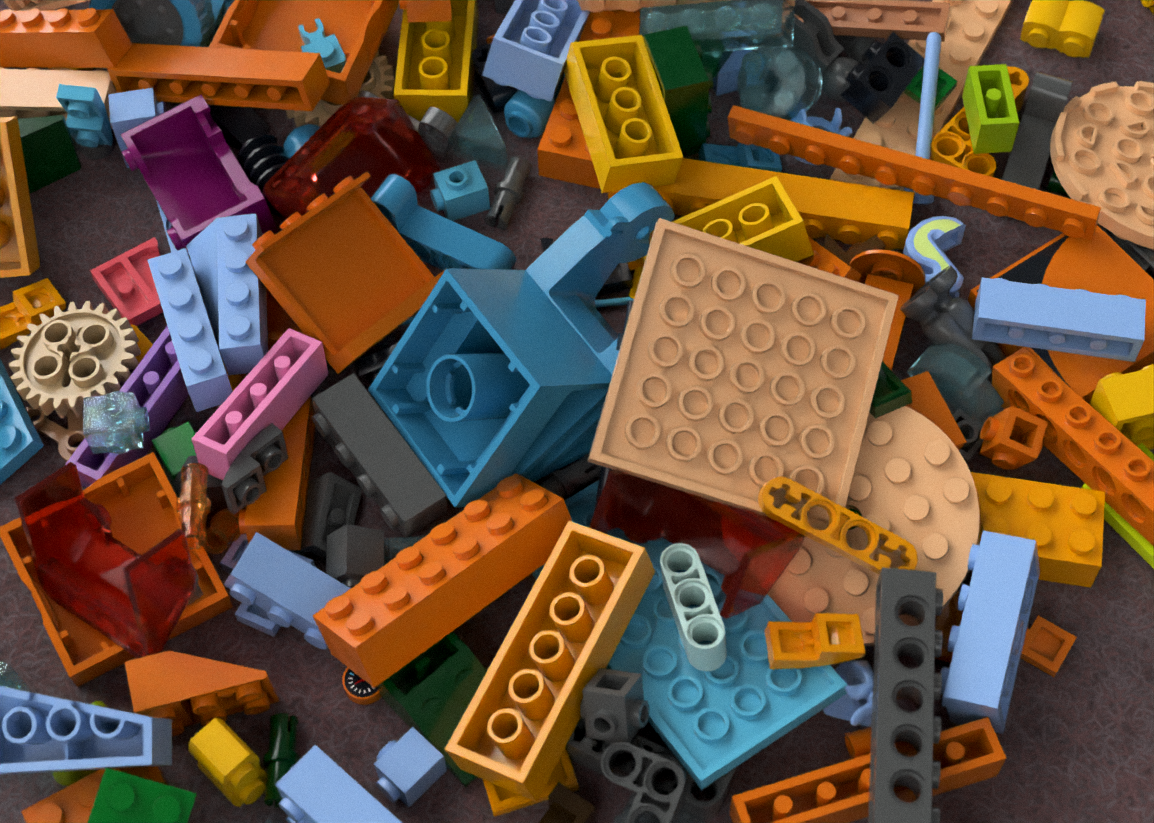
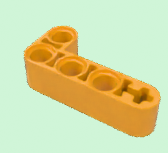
(953, 142)

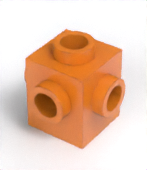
(1012, 438)

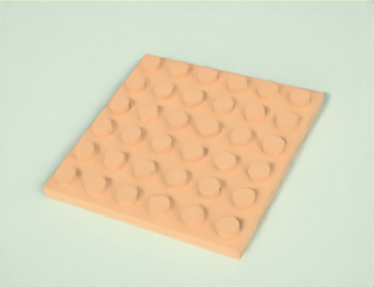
(742, 373)

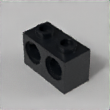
(882, 77)

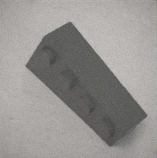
(378, 456)

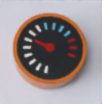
(358, 689)

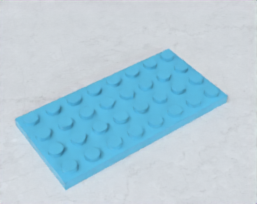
(720, 714)

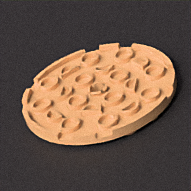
(1107, 156)
(909, 484)

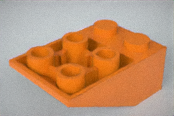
(196, 689)

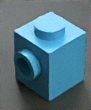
(460, 191)

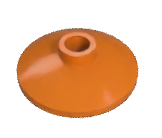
(889, 265)

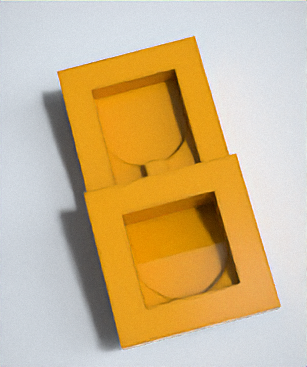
(26, 309)
(822, 642)

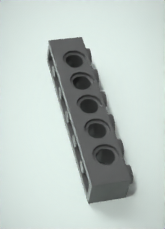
(916, 595)

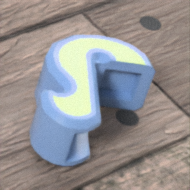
(929, 242)

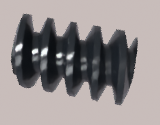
(260, 160)

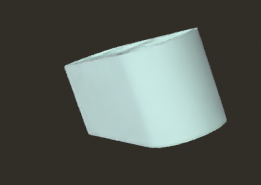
(696, 623)

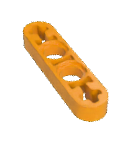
(839, 523)

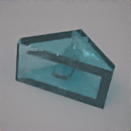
(479, 137)

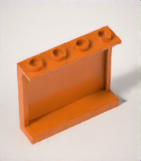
(343, 272)

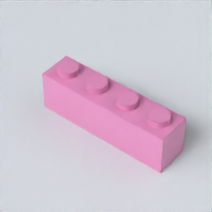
(265, 396)

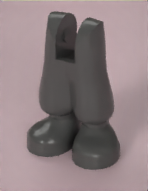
(948, 318)

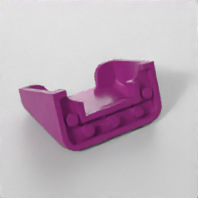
(192, 171)

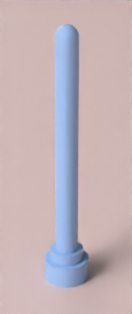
(927, 106)

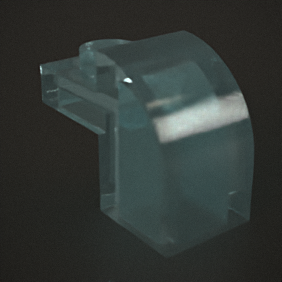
(960, 379)

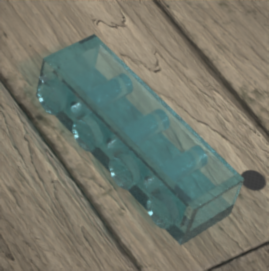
(726, 23)

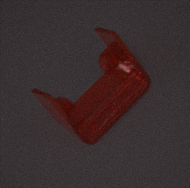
(732, 540)
(97, 577)

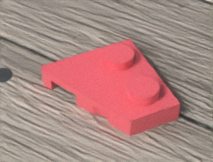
(129, 283)

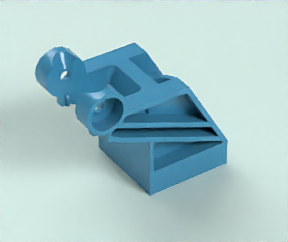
(515, 363)

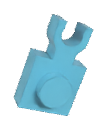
(328, 47)

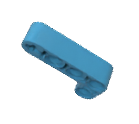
(436, 237)

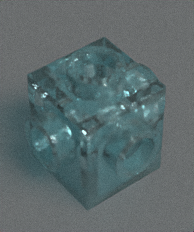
(114, 422)

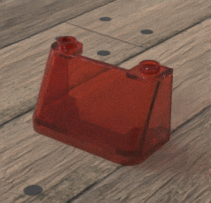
(356, 139)

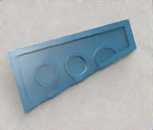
(17, 433)

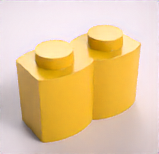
(1063, 26)
(228, 763)

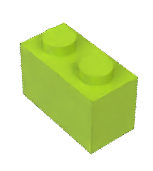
(990, 108)

